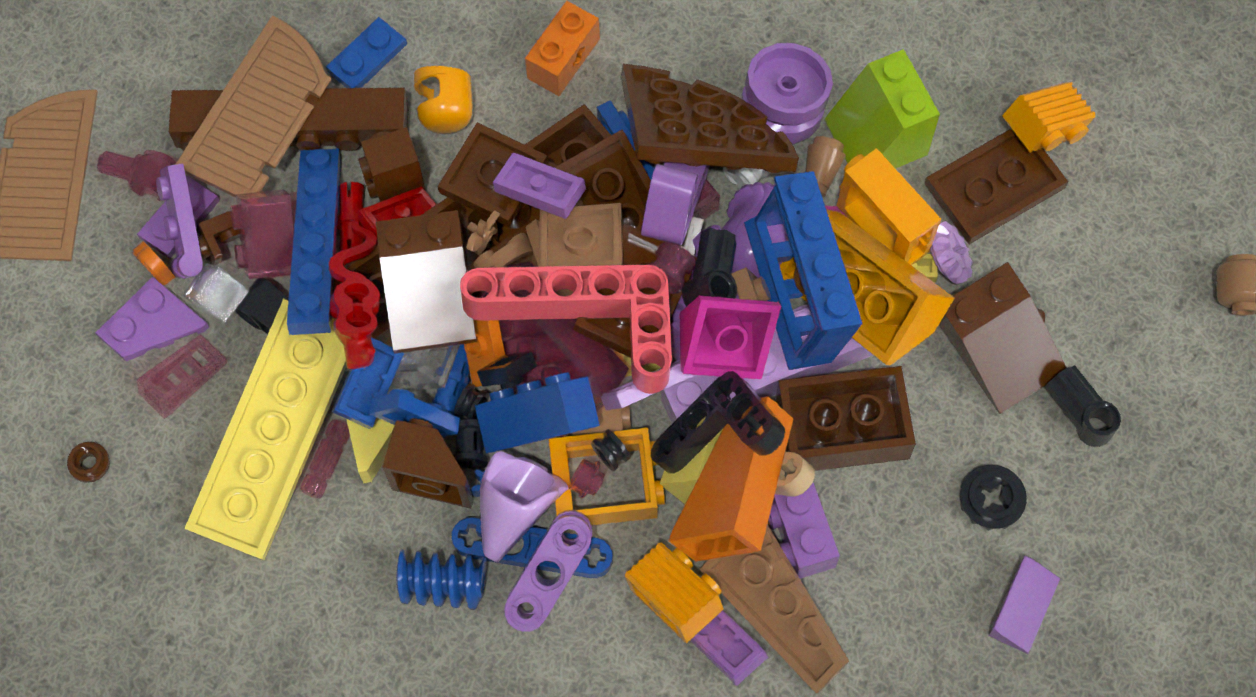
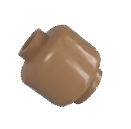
(1237, 284)

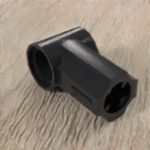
(713, 267)
(1082, 403)

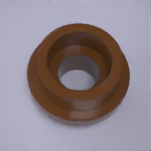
(81, 452)

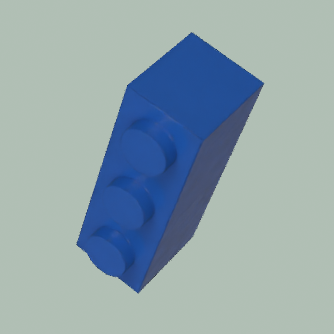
(536, 412)

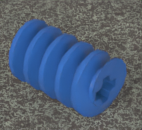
(440, 580)

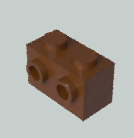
(390, 164)

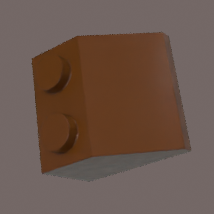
(424, 466)

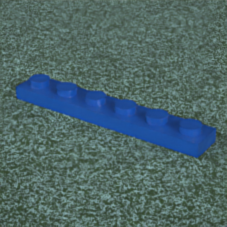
(314, 242)

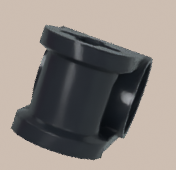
(261, 304)

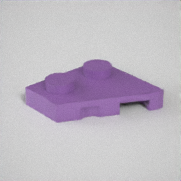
(149, 321)

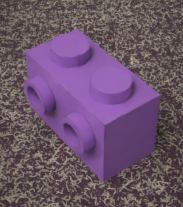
(804, 532)

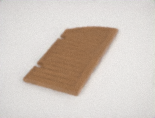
(257, 112)
(45, 176)

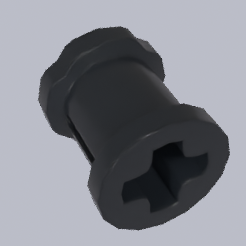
(470, 445)

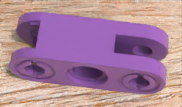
(542, 592)

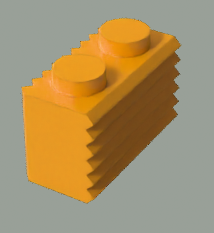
(1049, 117)
(674, 591)

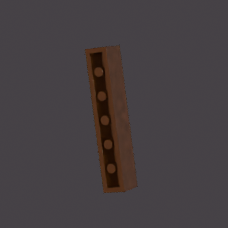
(338, 118)

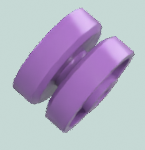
(789, 88)

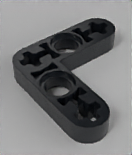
(684, 441)

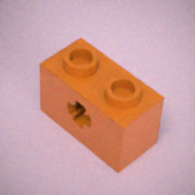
(562, 48)

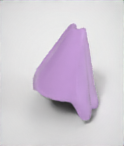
(512, 500)

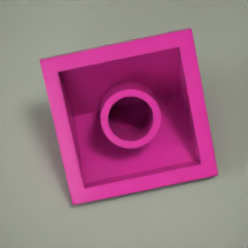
(726, 336)

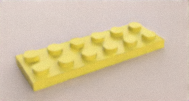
(269, 438)

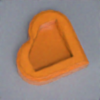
(153, 263)

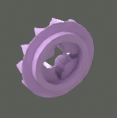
(951, 254)

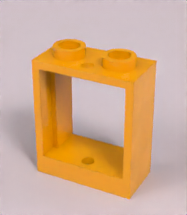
(887, 206)
(580, 446)

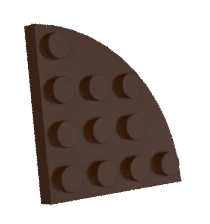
(699, 124)

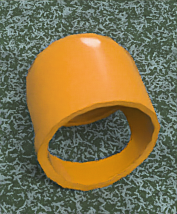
(452, 107)

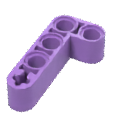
(672, 200)

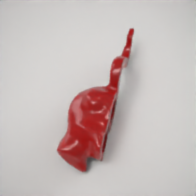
(355, 302)

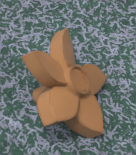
(482, 233)

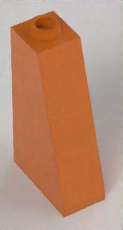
(731, 497)

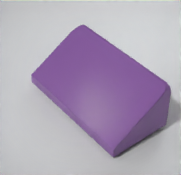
(1024, 605)

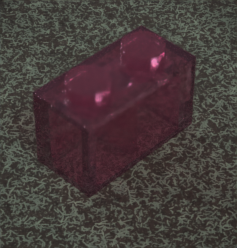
(264, 233)

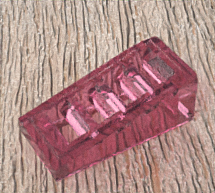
(167, 403)

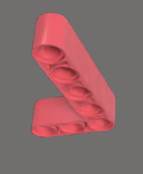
(584, 302)

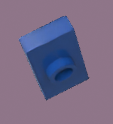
(367, 383)

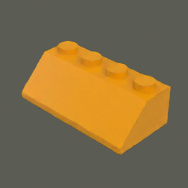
(892, 296)

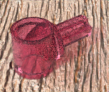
(138, 171)

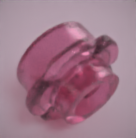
(587, 478)

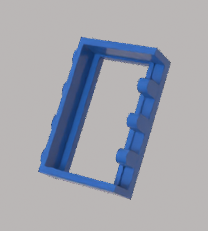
(812, 243)

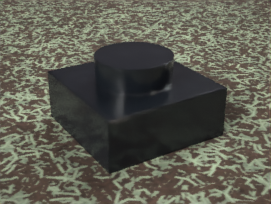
(507, 370)

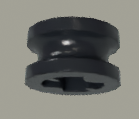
(468, 399)
(610, 450)

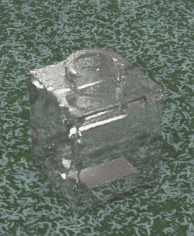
(215, 292)

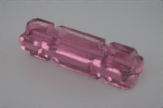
(325, 459)

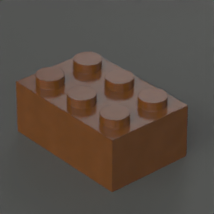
(848, 418)

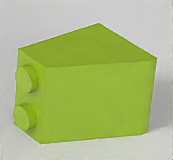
(885, 111)

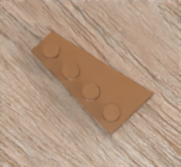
(780, 609)

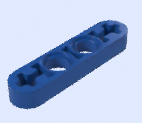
(531, 540)

